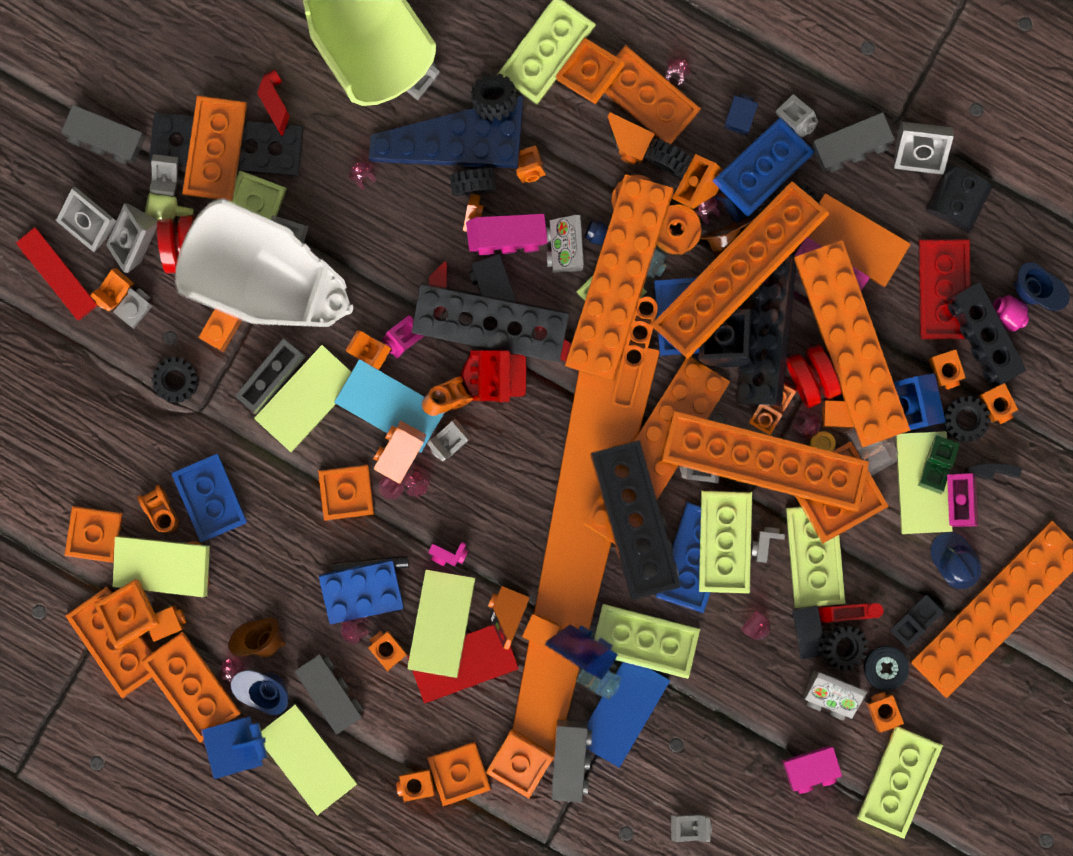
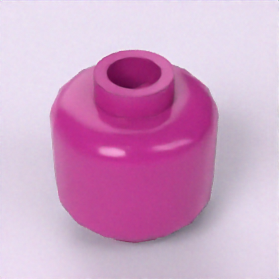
(1011, 312)

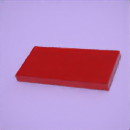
(942, 272)
(480, 661)

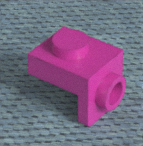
(442, 556)

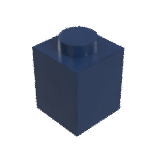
(741, 114)

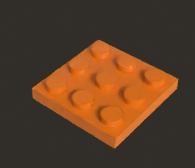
(833, 520)

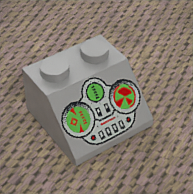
(566, 244)
(834, 695)

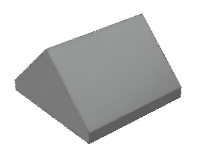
(85, 219)
(131, 237)

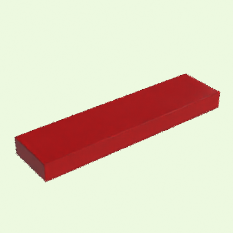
(56, 274)

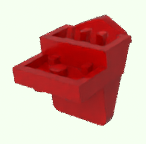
(494, 375)

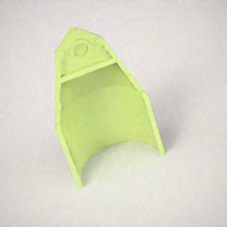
(371, 46)

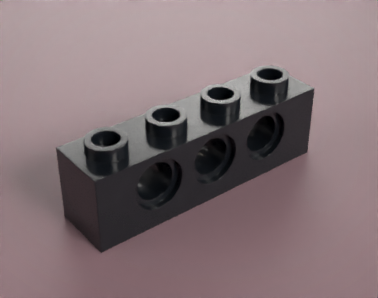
(998, 341)

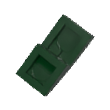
(938, 464)

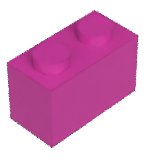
(962, 500)
(812, 769)

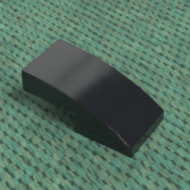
(987, 471)
(916, 620)
(808, 631)

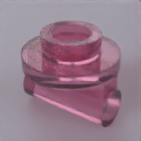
(757, 626)

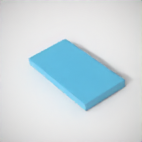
(384, 401)

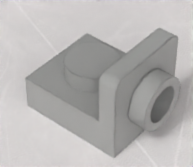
(798, 116)
(133, 307)

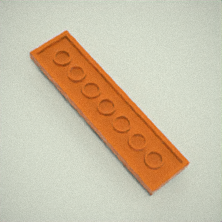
(740, 269)
(619, 277)
(852, 343)
(692, 392)
(765, 461)
(996, 610)

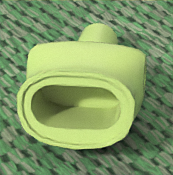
(165, 207)

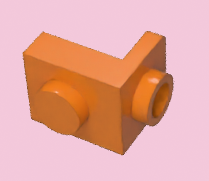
(530, 165)
(112, 290)
(368, 349)

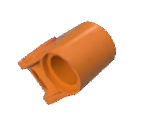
(450, 396)
(156, 505)

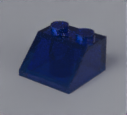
(583, 650)

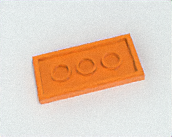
(651, 98)
(214, 148)
(868, 245)
(120, 665)
(190, 685)

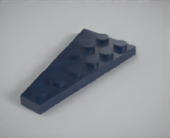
(454, 141)

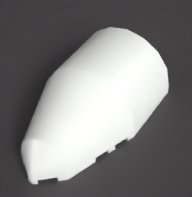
(257, 270)

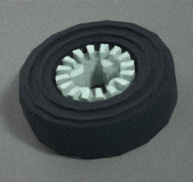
(899, 668)

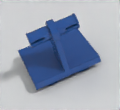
(234, 747)

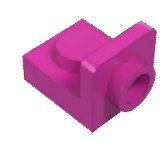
(401, 337)

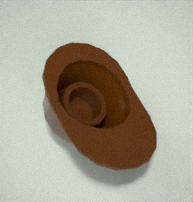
(723, 237)
(257, 638)

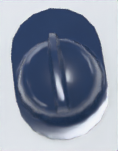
(1041, 287)
(955, 560)
(261, 691)

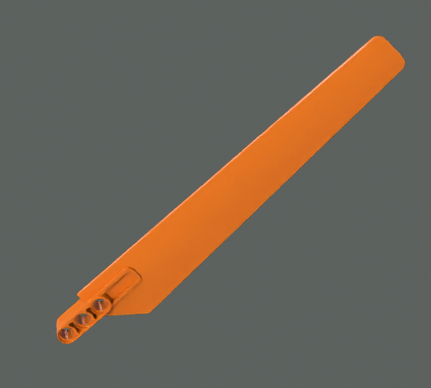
(575, 556)

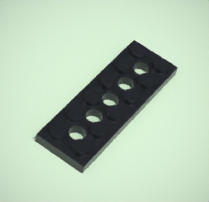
(258, 162)
(477, 334)
(775, 342)
(652, 525)

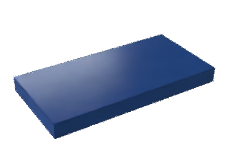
(763, 166)
(687, 556)
(621, 718)

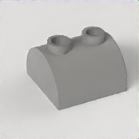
(922, 147)

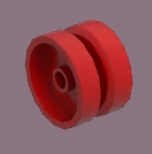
(171, 240)
(813, 376)

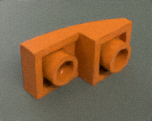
(767, 417)

